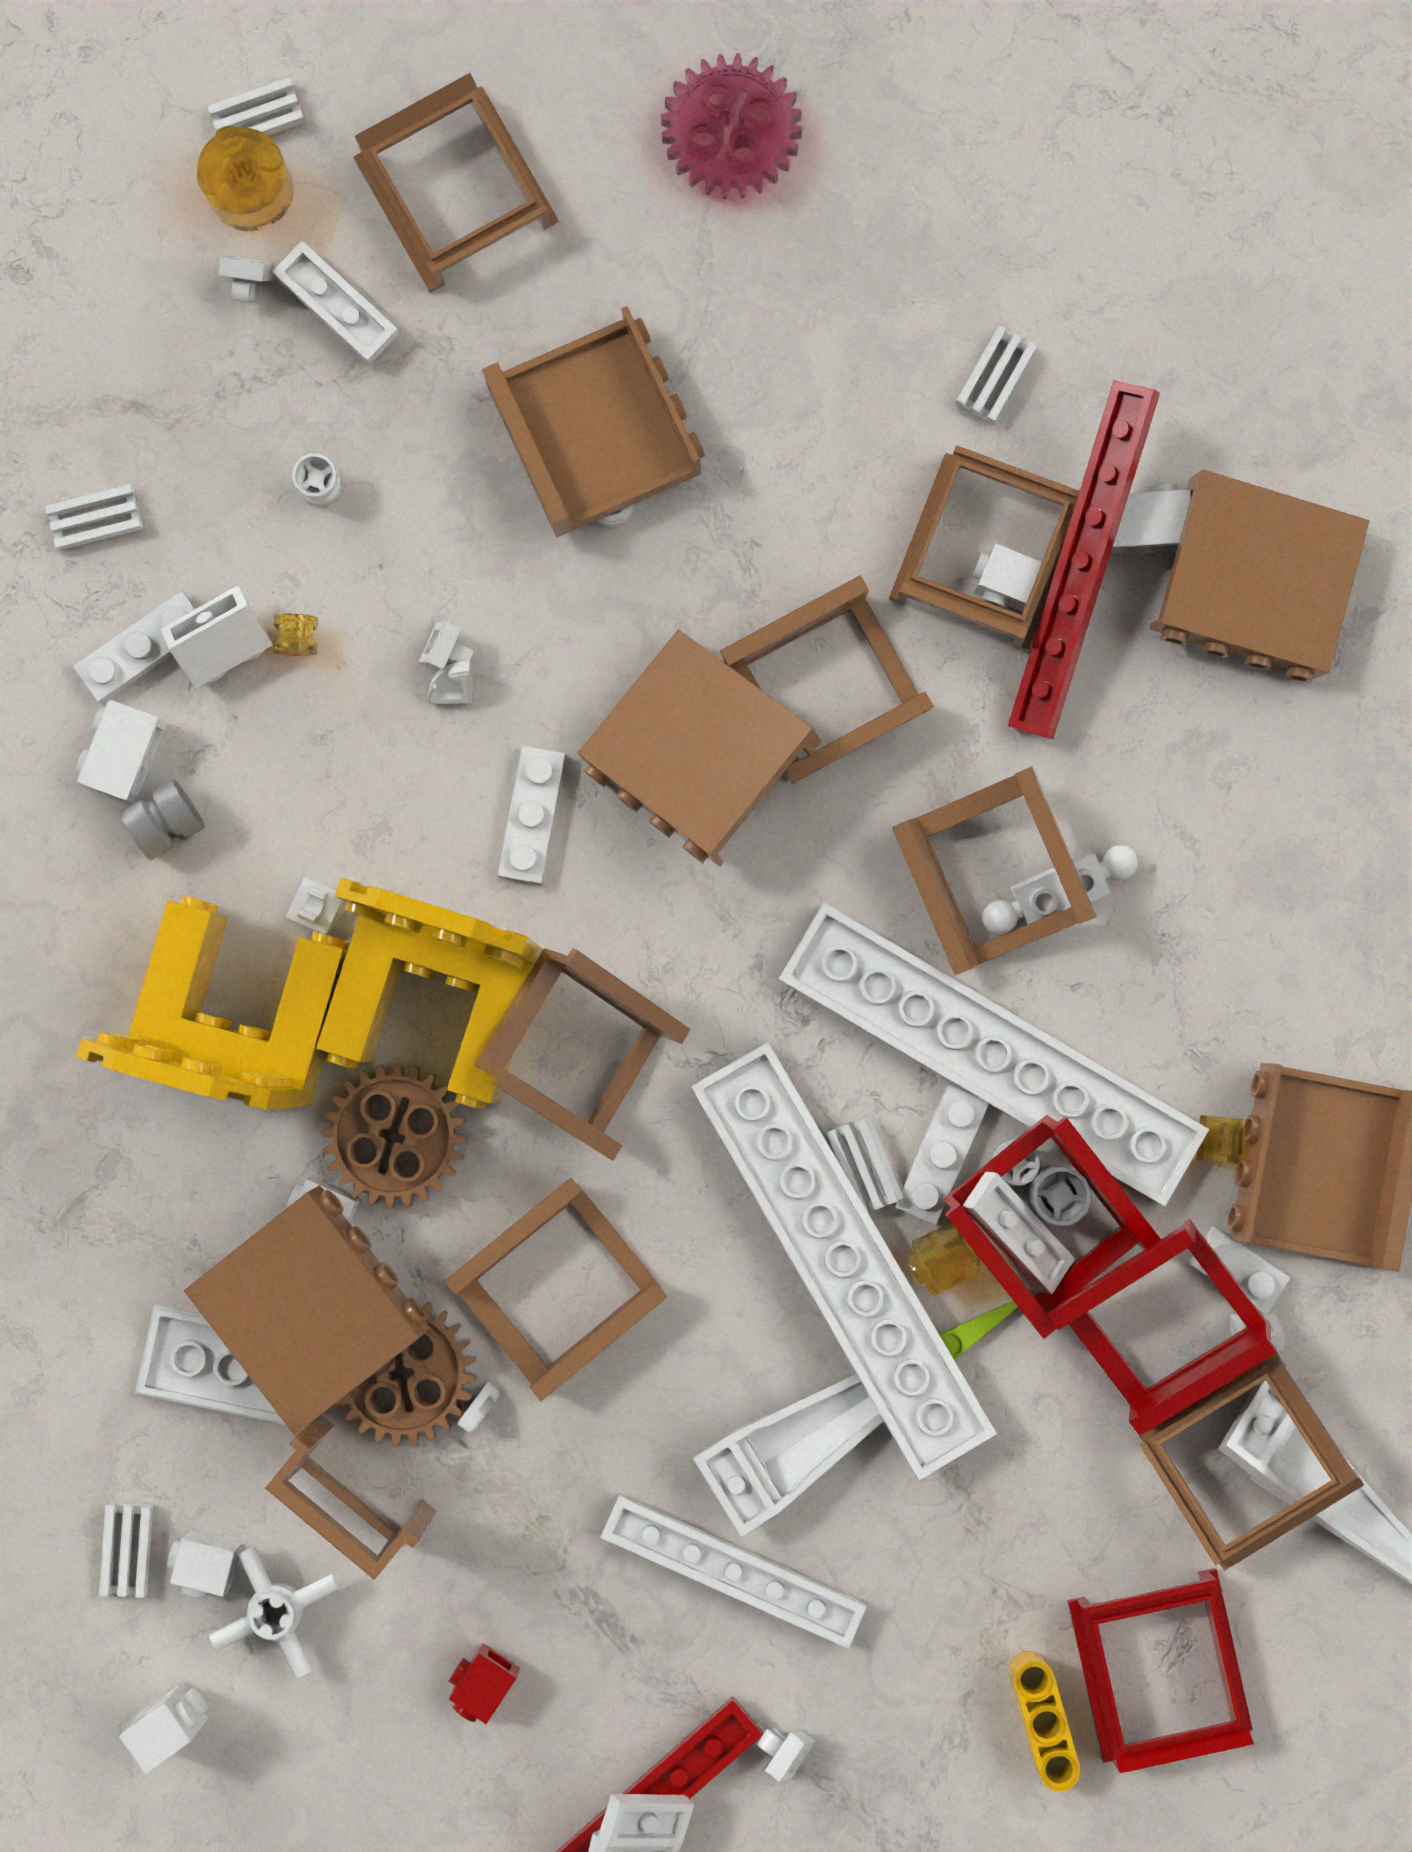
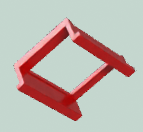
(1132, 1230)
(1195, 1379)
(1099, 1688)

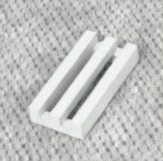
(254, 98)
(1013, 343)
(58, 525)
(851, 1162)
(123, 1588)

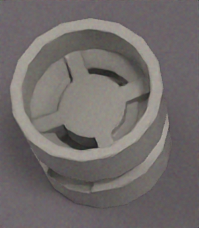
(161, 819)
(1058, 1195)

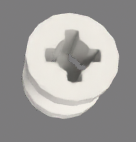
(1024, 1171)

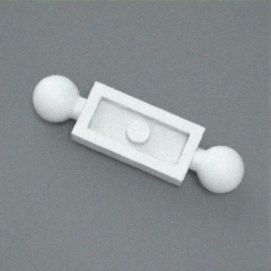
(1045, 895)

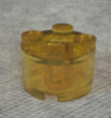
(232, 158)

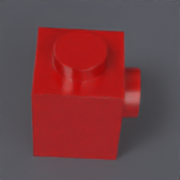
(481, 1684)

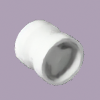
(311, 472)

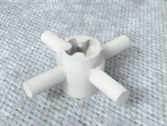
(278, 1595)

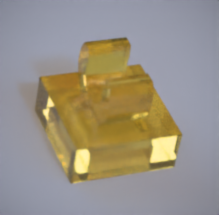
(1223, 1140)

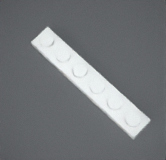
(733, 1571)

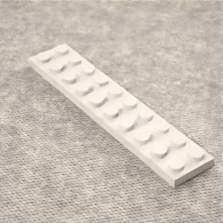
(991, 1051)
(843, 1261)

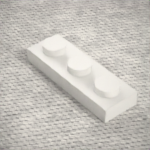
(335, 302)
(131, 651)
(531, 815)
(941, 1153)
(1018, 1232)

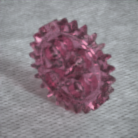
(695, 114)

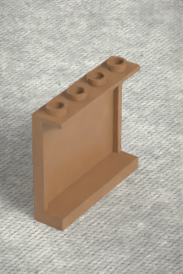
(595, 424)
(1261, 576)
(695, 746)
(1325, 1168)
(308, 1308)

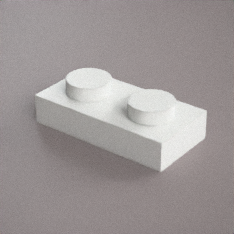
(1255, 1275)

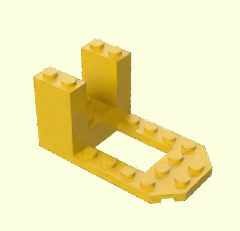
(427, 941)
(199, 1051)

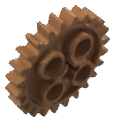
(355, 1121)
(443, 1366)

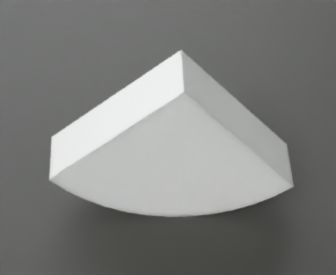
(452, 684)
(479, 1407)

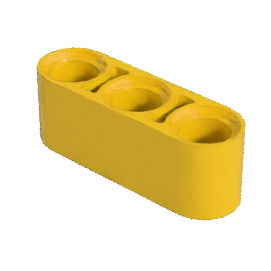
(1044, 1742)

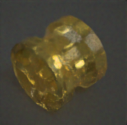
(295, 634)

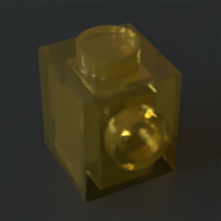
(942, 1260)

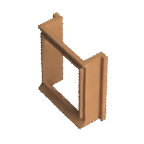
(414, 119)
(912, 586)
(809, 617)
(938, 896)
(613, 991)
(543, 1378)
(1343, 1478)
(328, 1527)

